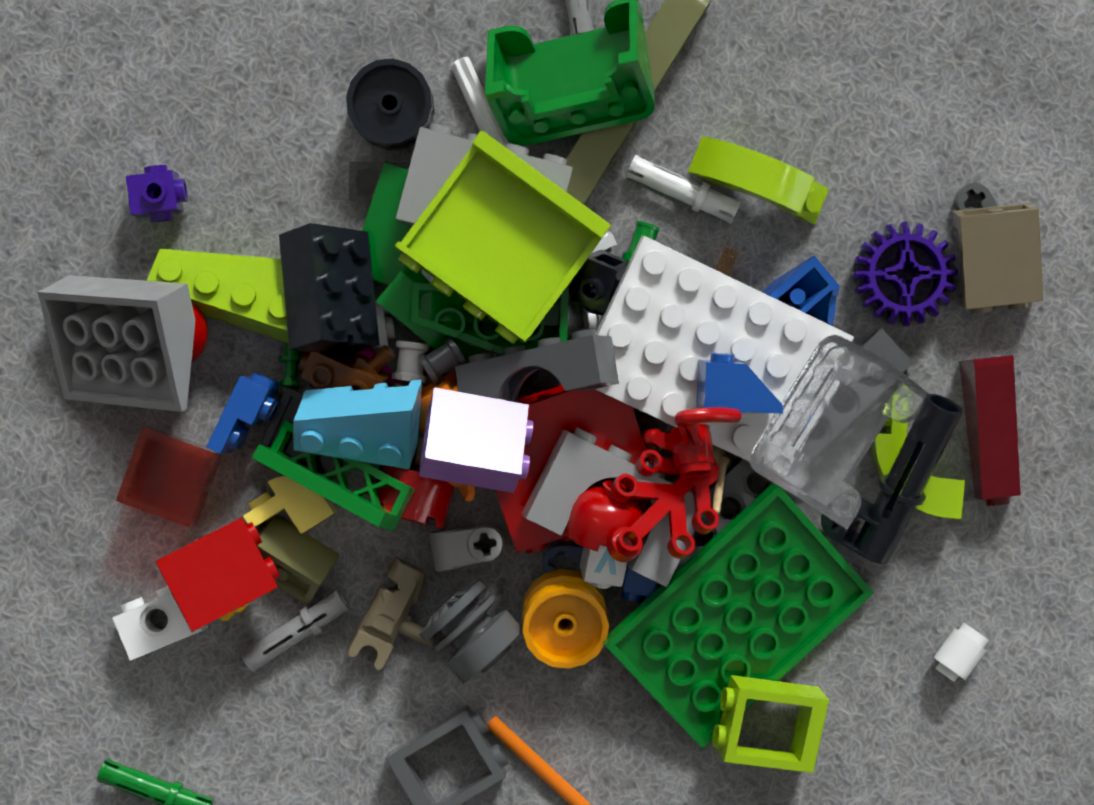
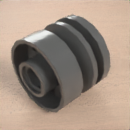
(474, 634)

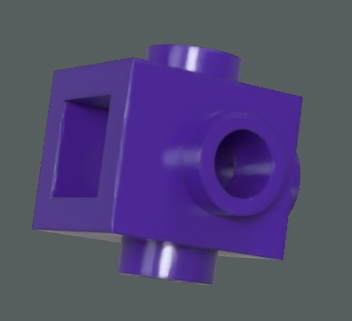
(143, 190)

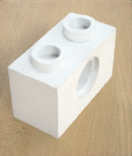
(139, 633)

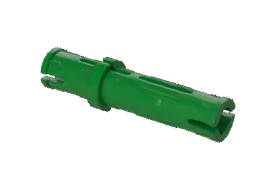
(148, 786)

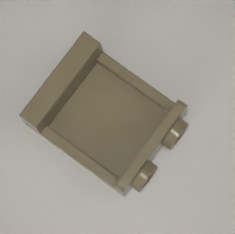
(999, 257)

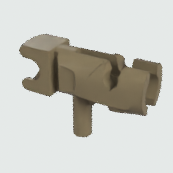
(389, 614)

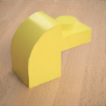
(300, 503)

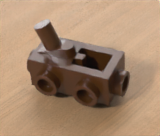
(339, 370)

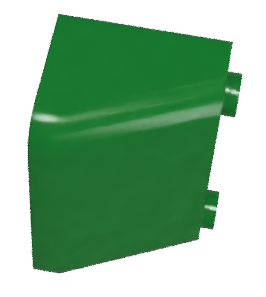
(570, 81)

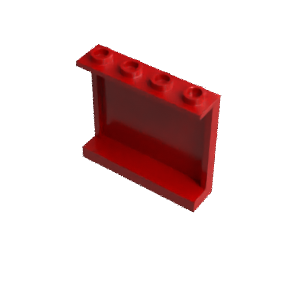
(551, 413)

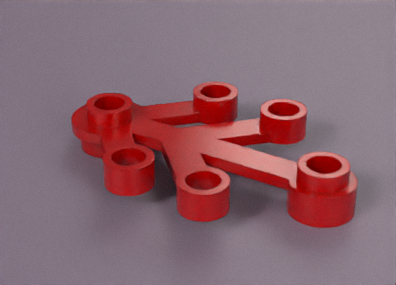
(669, 499)

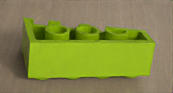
(229, 287)

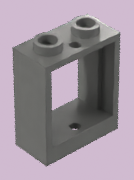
(475, 727)

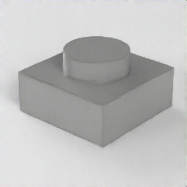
(385, 327)

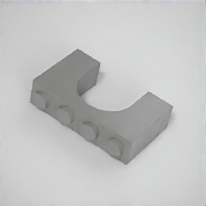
(439, 154)
(578, 465)

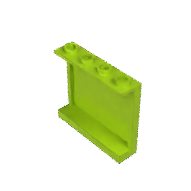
(502, 239)

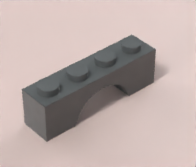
(578, 364)

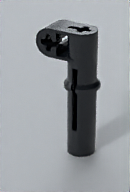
(916, 458)

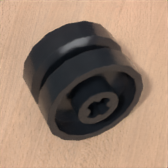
(376, 86)

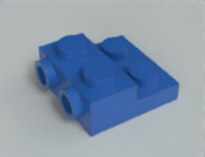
(249, 403)

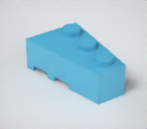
(361, 424)

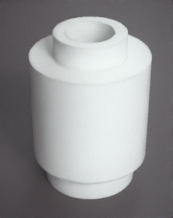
(961, 652)

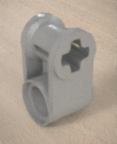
(458, 546)

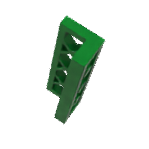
(333, 491)

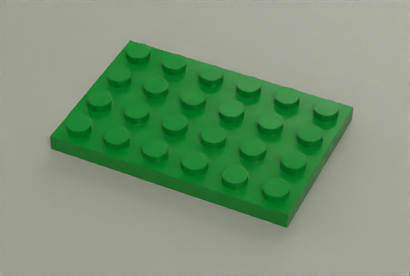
(738, 609)

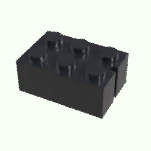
(328, 289)

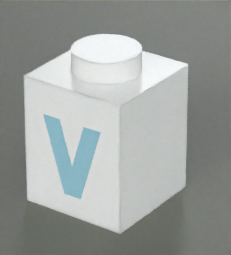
(601, 569)

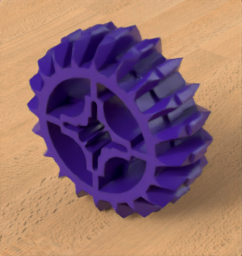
(905, 291)

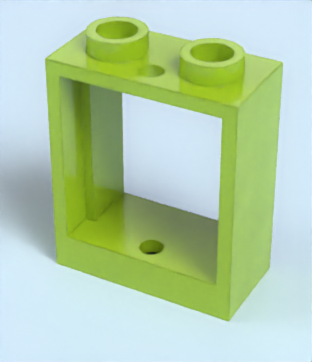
(807, 730)

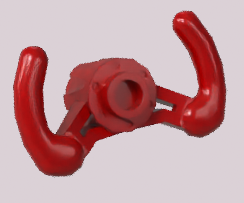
(691, 439)

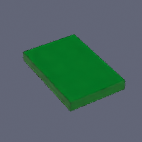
(385, 230)

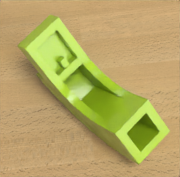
(759, 177)
(942, 495)

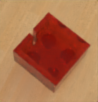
(168, 476)

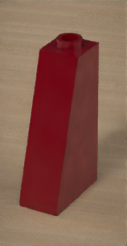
(992, 427)

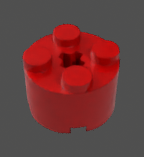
(428, 501)

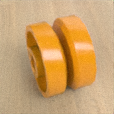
(564, 619)

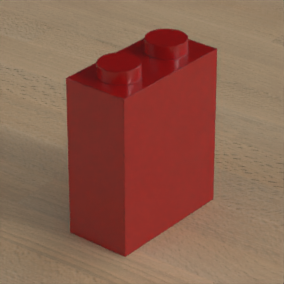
(218, 573)

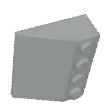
(121, 340)

